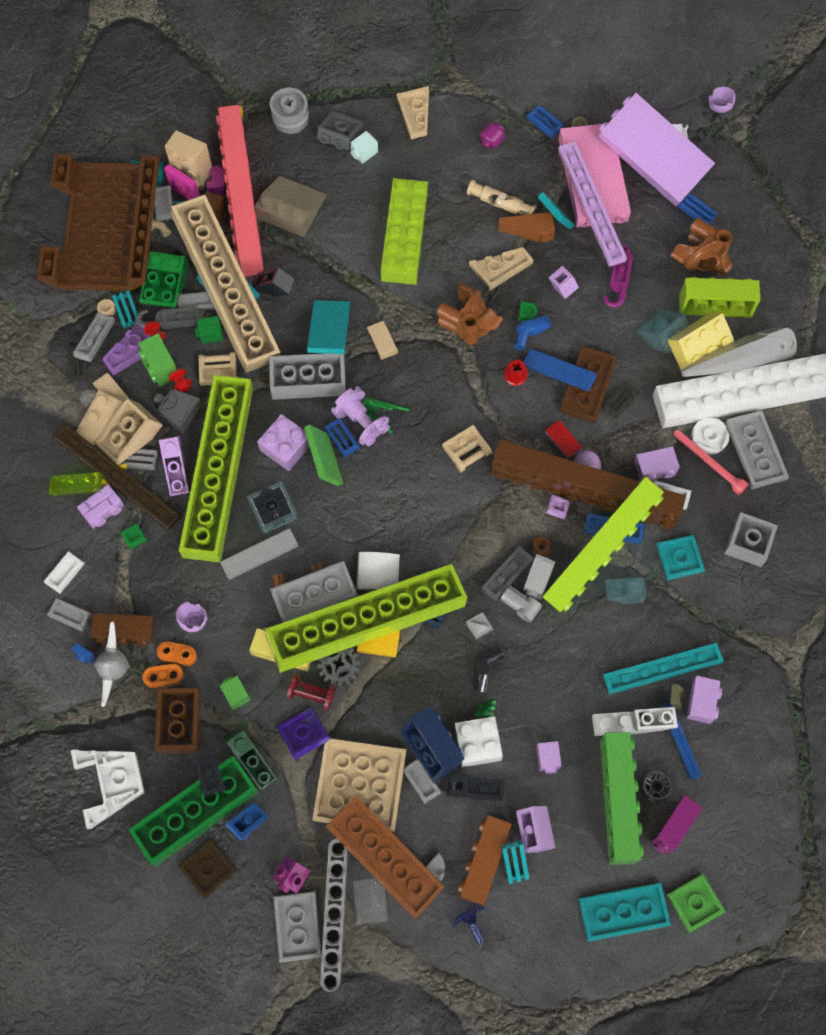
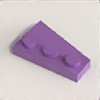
(126, 351)

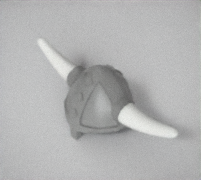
(110, 664)

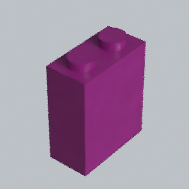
(676, 825)

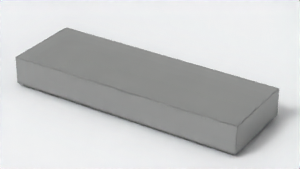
(94, 337)

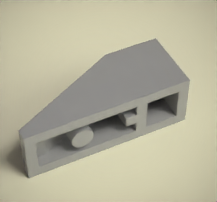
(538, 577)

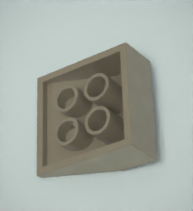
(289, 205)

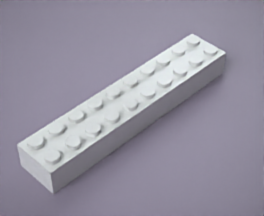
(741, 391)

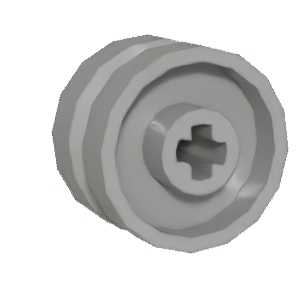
(289, 110)

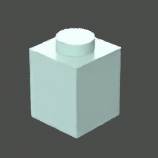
(364, 147)

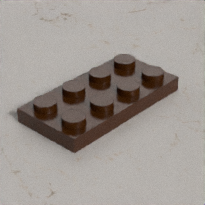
(584, 403)

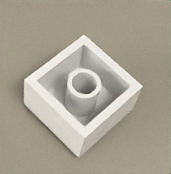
(478, 741)

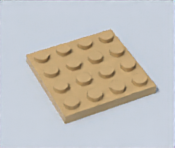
(362, 771)

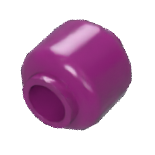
(492, 135)

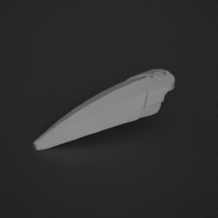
(748, 352)

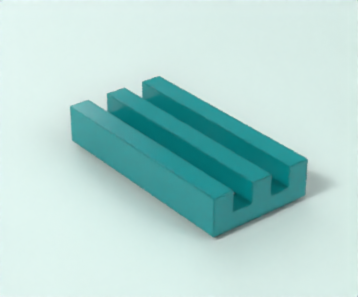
(122, 297)
(517, 876)

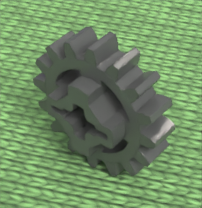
(331, 663)

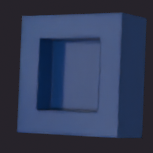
(83, 654)

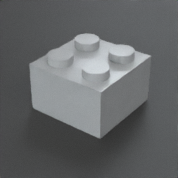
(751, 539)

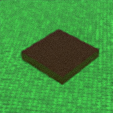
(207, 869)

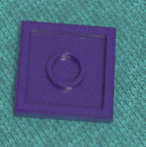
(303, 733)

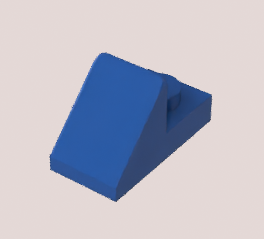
(247, 821)

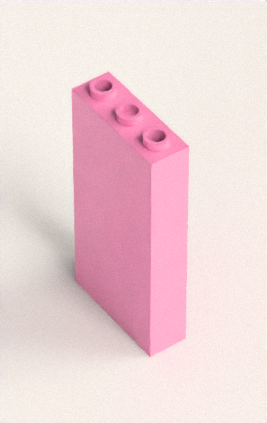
(604, 170)

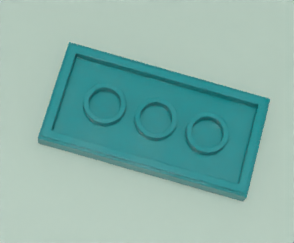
(329, 327)
(624, 912)

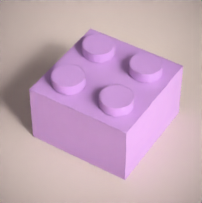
(284, 442)

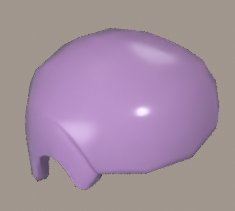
(722, 99)
(588, 458)
(191, 617)

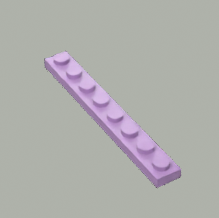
(592, 204)

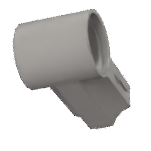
(525, 606)

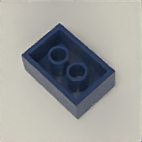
(432, 744)

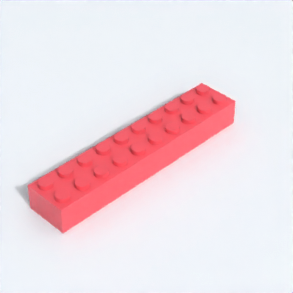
(239, 190)

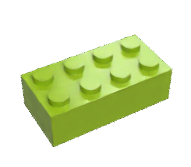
(723, 296)

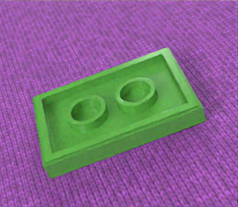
(323, 455)

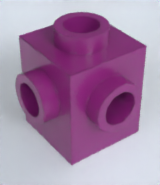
(290, 875)

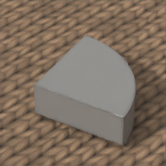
(437, 867)

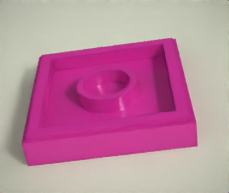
(181, 183)

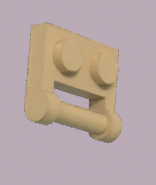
(207, 372)
(462, 444)

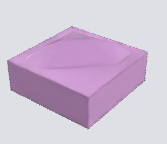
(557, 507)

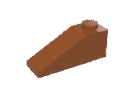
(532, 226)

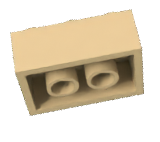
(189, 157)

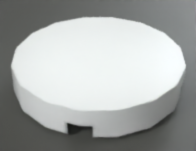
(710, 435)

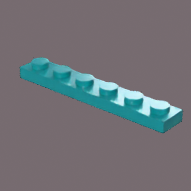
(662, 668)

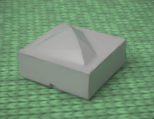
(479, 626)

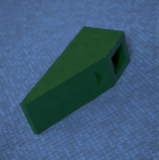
(250, 758)

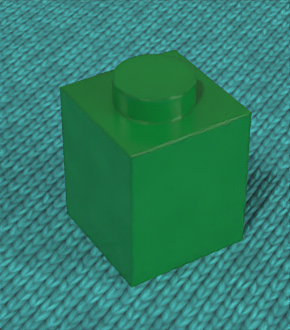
(209, 330)

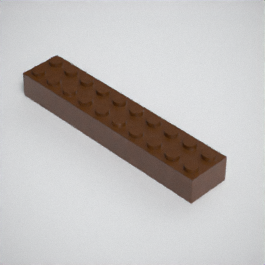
(579, 482)

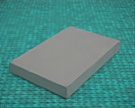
(297, 927)

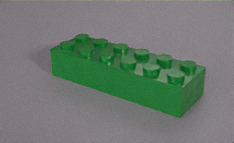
(191, 814)

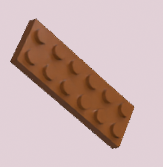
(385, 857)

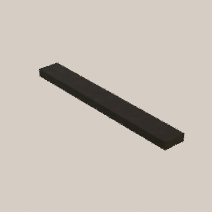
(116, 476)

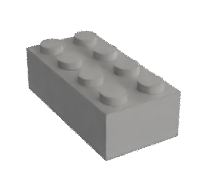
(307, 376)

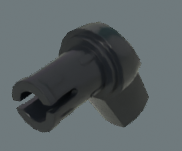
(481, 668)

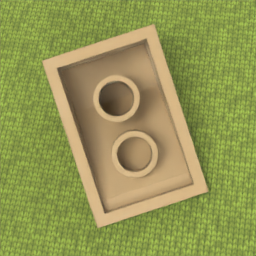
(128, 431)

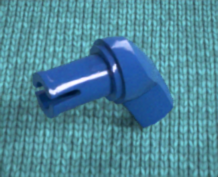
(530, 328)

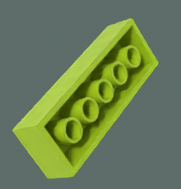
(404, 231)

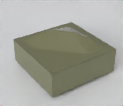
(677, 696)

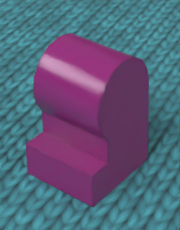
(217, 183)

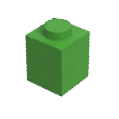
(234, 692)

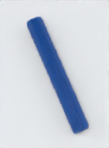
(684, 748)

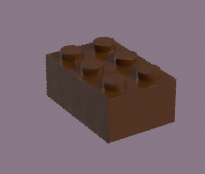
(178, 720)

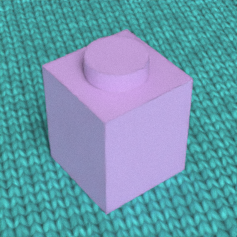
(563, 282)
(548, 757)

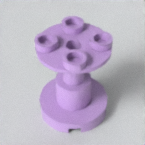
(350, 405)

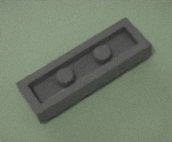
(507, 573)

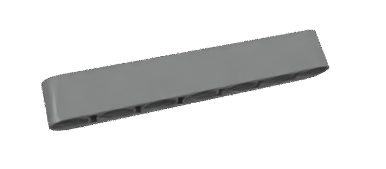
(338, 925)

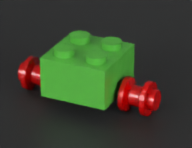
(158, 360)

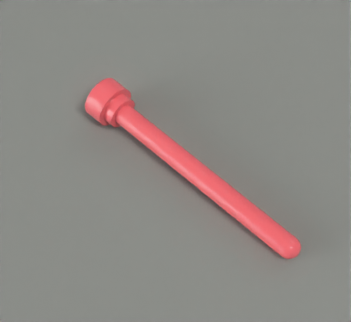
(737, 484)

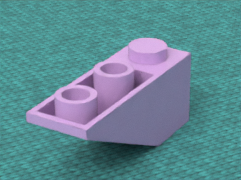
(174, 465)

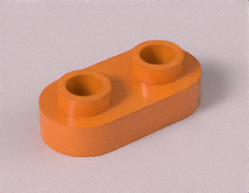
(176, 653)
(163, 675)

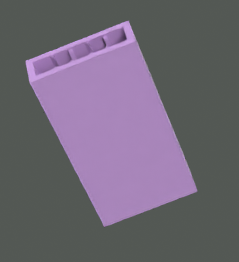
(655, 149)

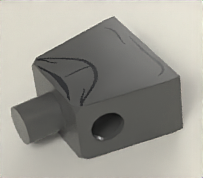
(177, 408)

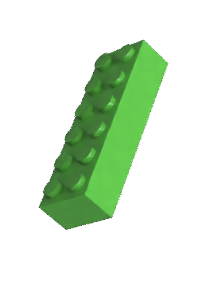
(620, 798)

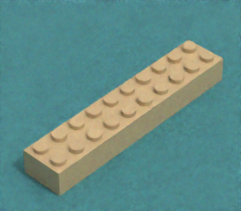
(225, 283)

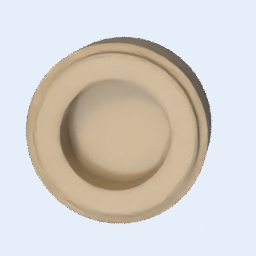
(106, 307)

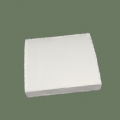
(376, 570)

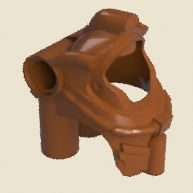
(709, 250)
(471, 321)

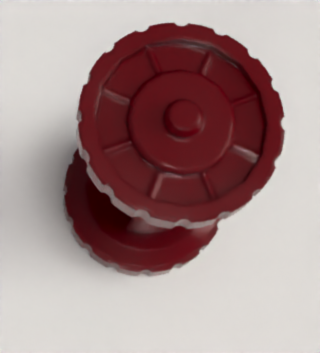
(311, 692)

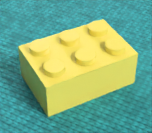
(700, 339)

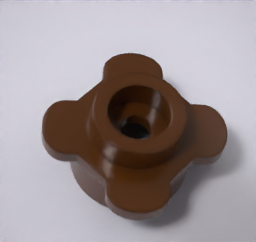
(541, 541)

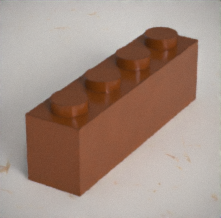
(485, 860)

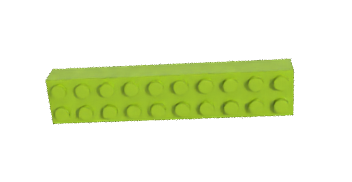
(216, 469)
(365, 617)

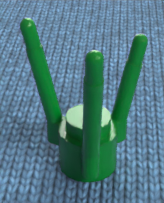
(374, 405)

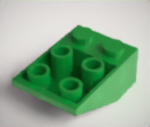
(164, 279)

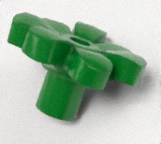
(485, 709)

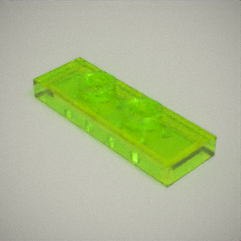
(75, 484)

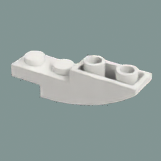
(635, 722)

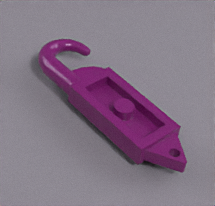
(620, 279)

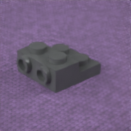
(339, 130)

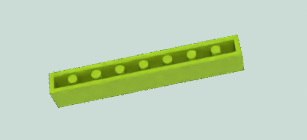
(603, 544)

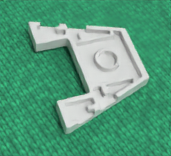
(118, 780)

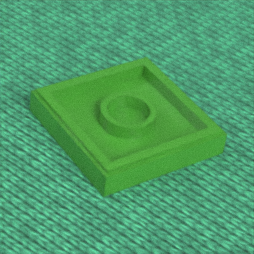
(695, 903)

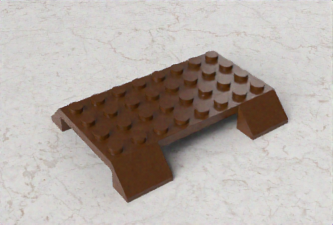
(105, 225)

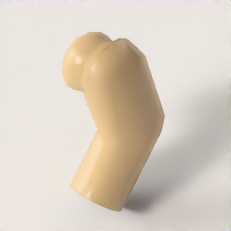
(161, 226)

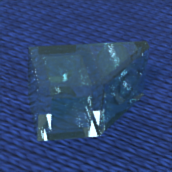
(626, 590)

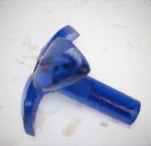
(470, 918)

